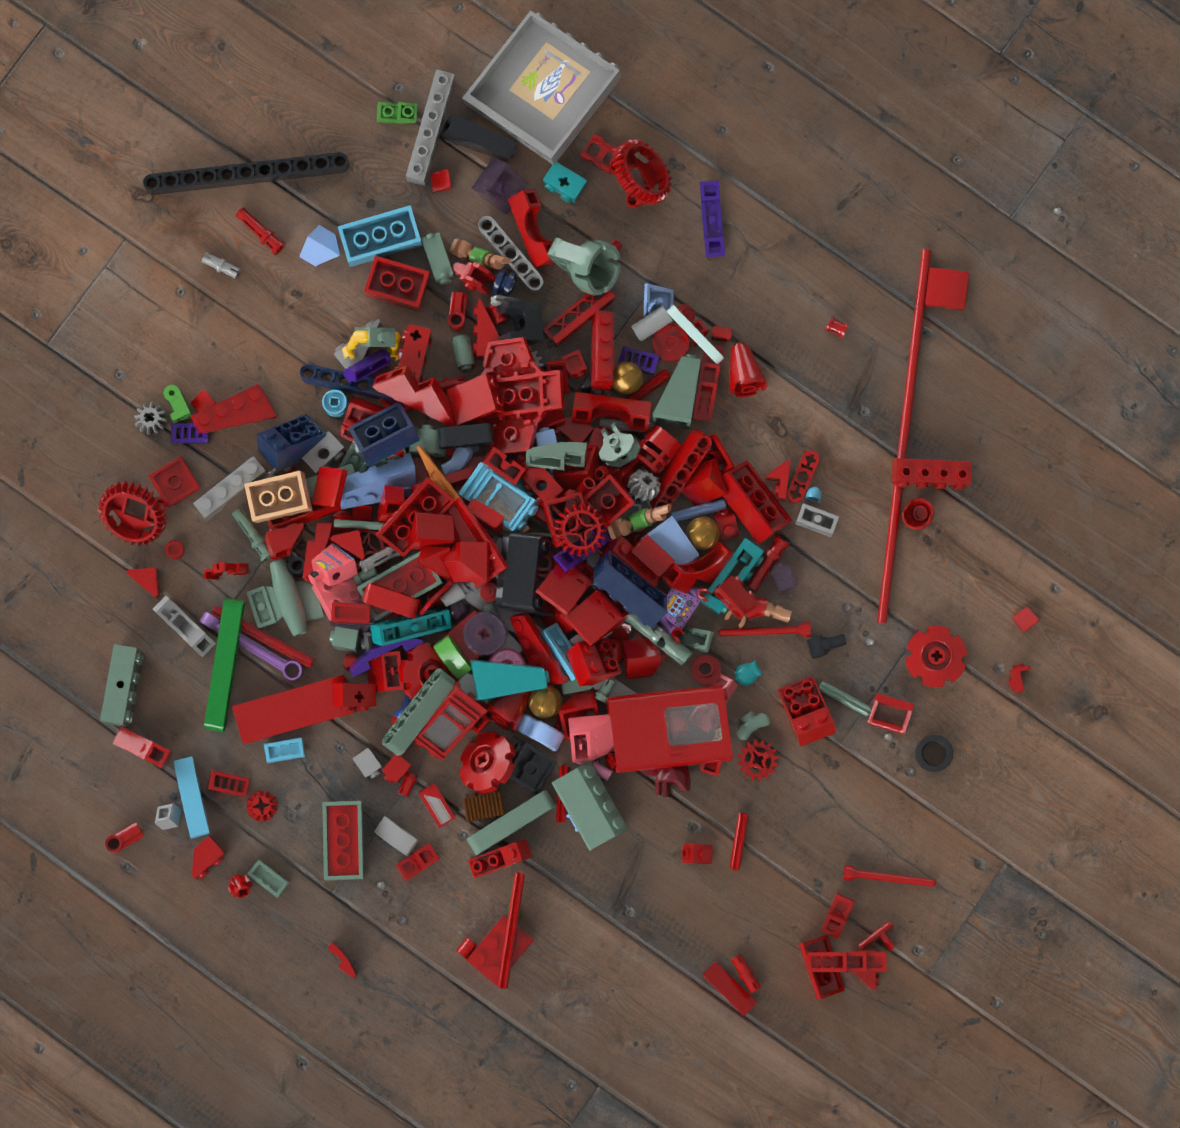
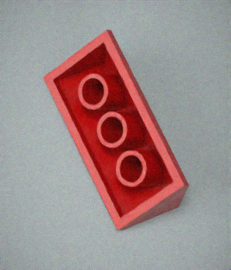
(426, 498)

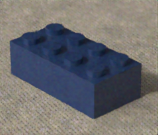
(630, 589)

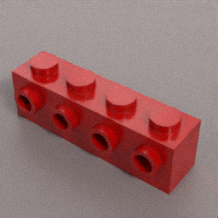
(931, 472)

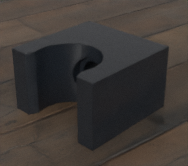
(527, 320)

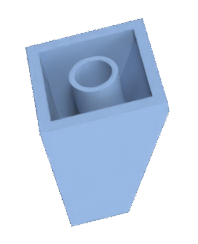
(674, 541)

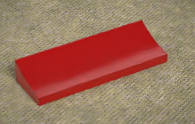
(288, 710)

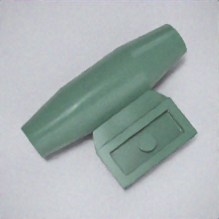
(279, 601)

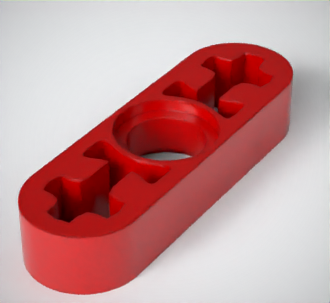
(810, 474)

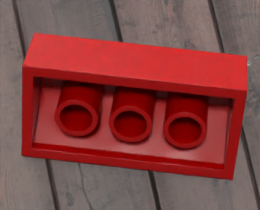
(754, 502)

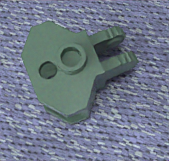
(617, 446)

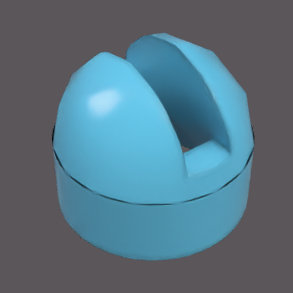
(813, 494)

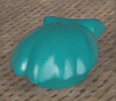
(747, 673)

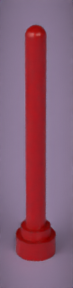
(803, 629)
(852, 873)

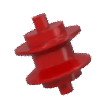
(687, 311)
(342, 515)
(488, 592)

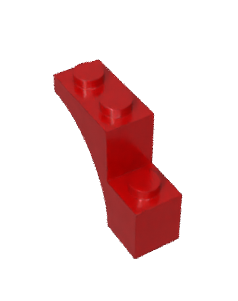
(707, 568)

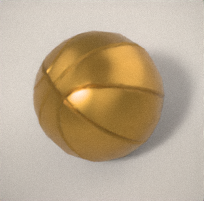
(627, 378)
(703, 533)
(545, 702)

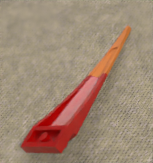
(465, 523)

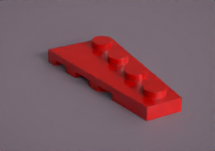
(535, 649)

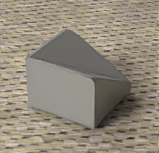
(168, 816)

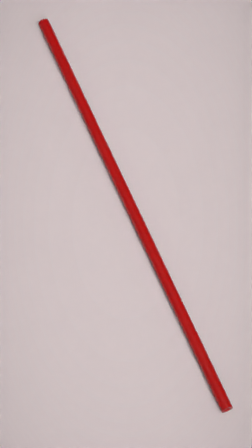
(904, 434)

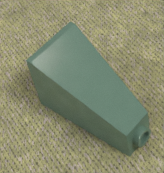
(678, 398)

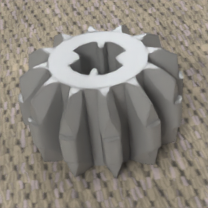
(149, 425)
(644, 485)

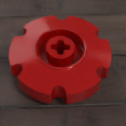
(949, 649)
(419, 667)
(487, 762)

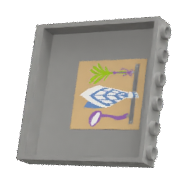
(542, 87)

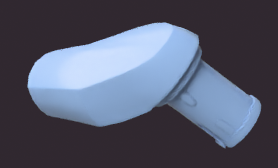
(459, 460)

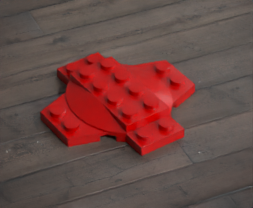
(525, 391)

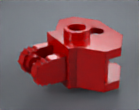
(474, 276)

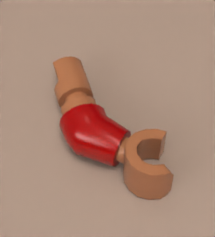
(763, 608)

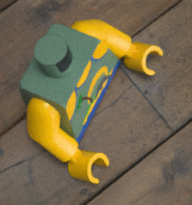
(373, 338)

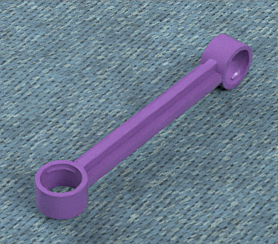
(255, 648)

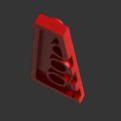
(240, 409)

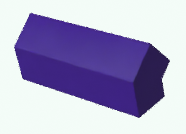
(351, 372)

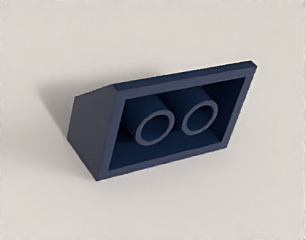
(384, 434)

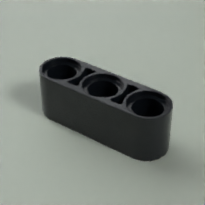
(466, 436)

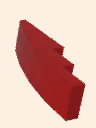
(707, 387)
(846, 962)

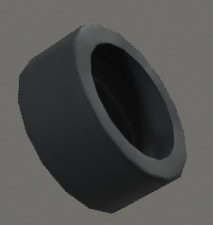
(941, 740)

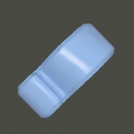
(540, 732)

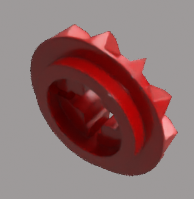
(256, 813)

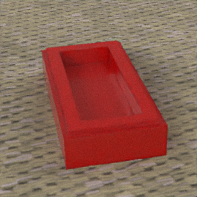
(351, 613)

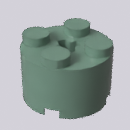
(428, 441)

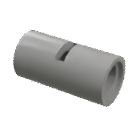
(651, 323)

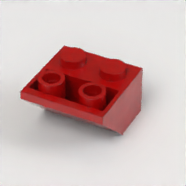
(593, 662)
(385, 671)

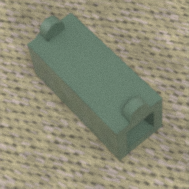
(437, 258)

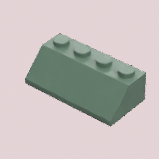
(589, 806)

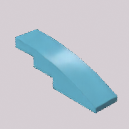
(191, 797)

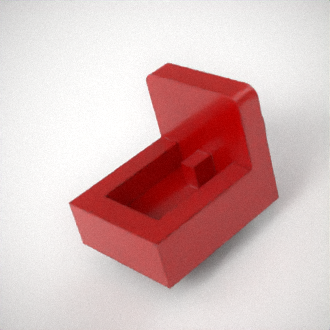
(575, 365)
(727, 524)
(1015, 681)
(697, 853)

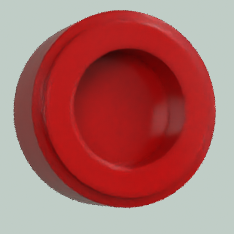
(174, 549)

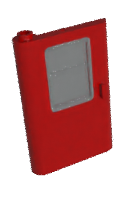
(670, 728)

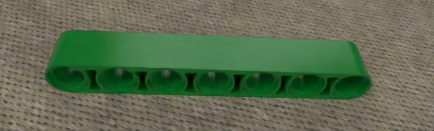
(224, 665)

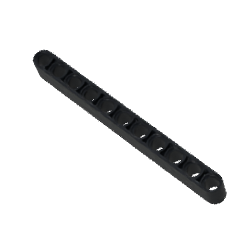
(237, 170)

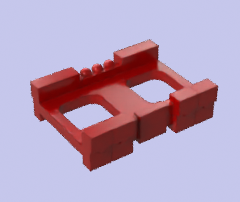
(598, 160)

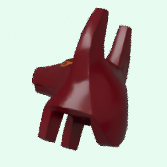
(670, 776)

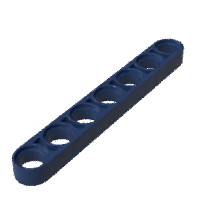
(335, 384)

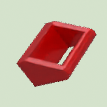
(893, 703)

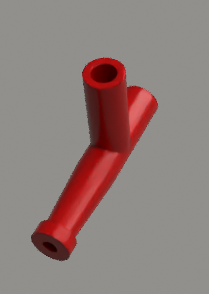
(879, 933)

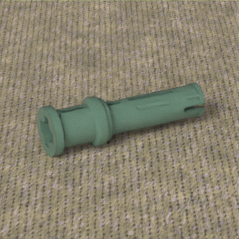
(257, 541)

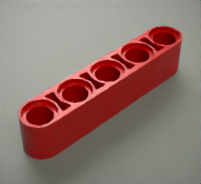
(687, 466)

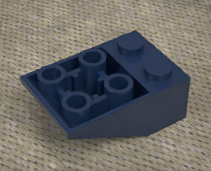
(289, 441)

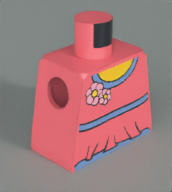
(332, 566)

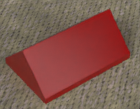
(823, 983)

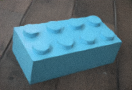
(380, 236)

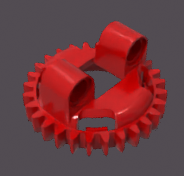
(651, 172)
(131, 526)

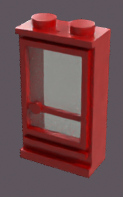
(450, 722)

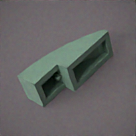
(557, 455)

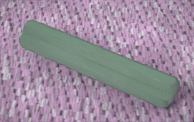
(845, 699)

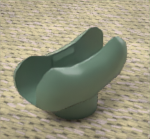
(751, 723)

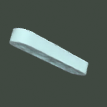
(693, 332)

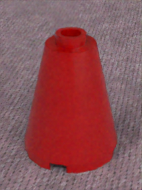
(745, 372)
(508, 710)

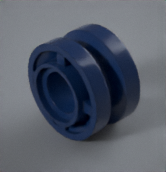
(504, 283)

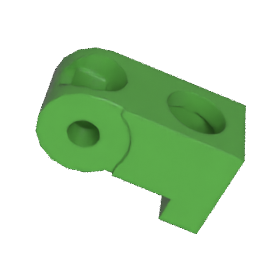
(178, 403)

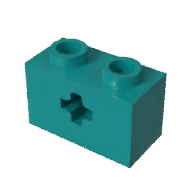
(559, 174)

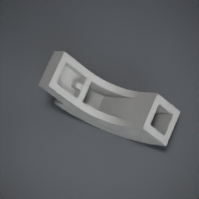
(184, 626)

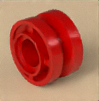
(544, 572)

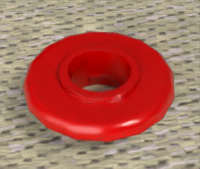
(712, 676)

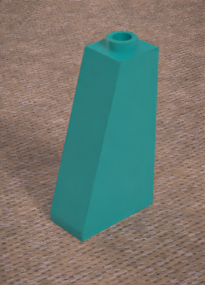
(503, 679)

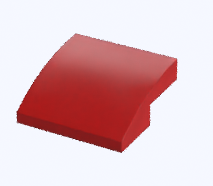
(947, 288)

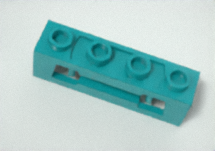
(750, 551)
(406, 628)

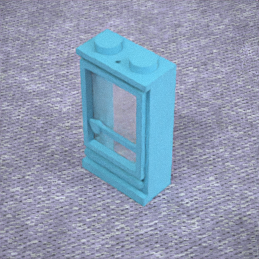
(500, 496)

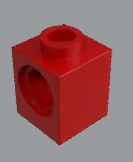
(396, 769)

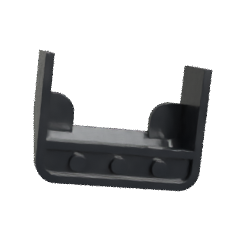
(518, 582)

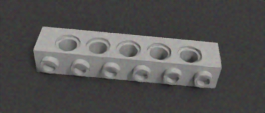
(430, 127)

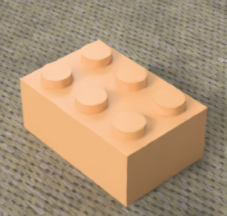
(278, 496)

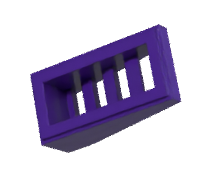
(655, 358)
(204, 440)

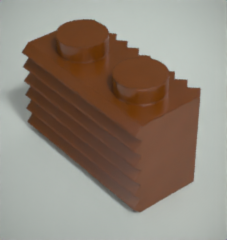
(483, 806)

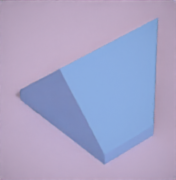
(320, 246)
(655, 297)

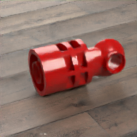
(657, 440)

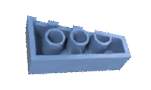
(368, 486)

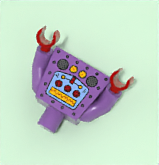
(680, 608)

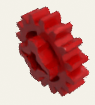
(762, 769)

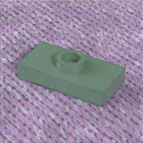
(268, 878)

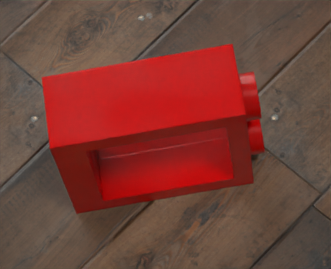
(554, 500)

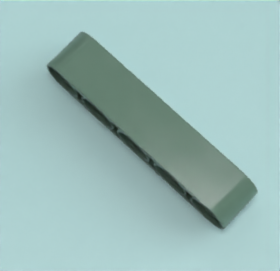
(418, 712)
(511, 822)

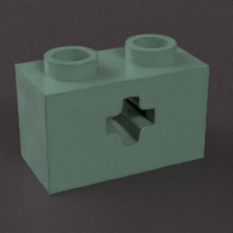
(345, 639)

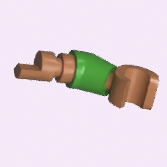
(463, 249)
(638, 520)

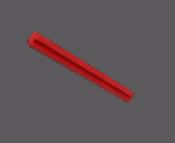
(270, 641)
(511, 930)

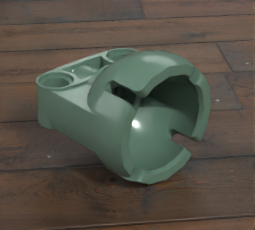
(588, 264)

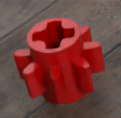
(239, 886)

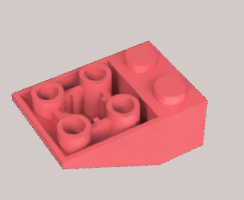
(590, 737)

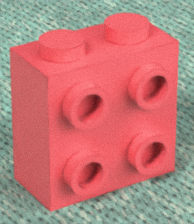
(340, 593)

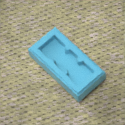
(284, 750)

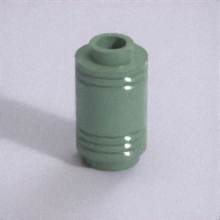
(463, 353)

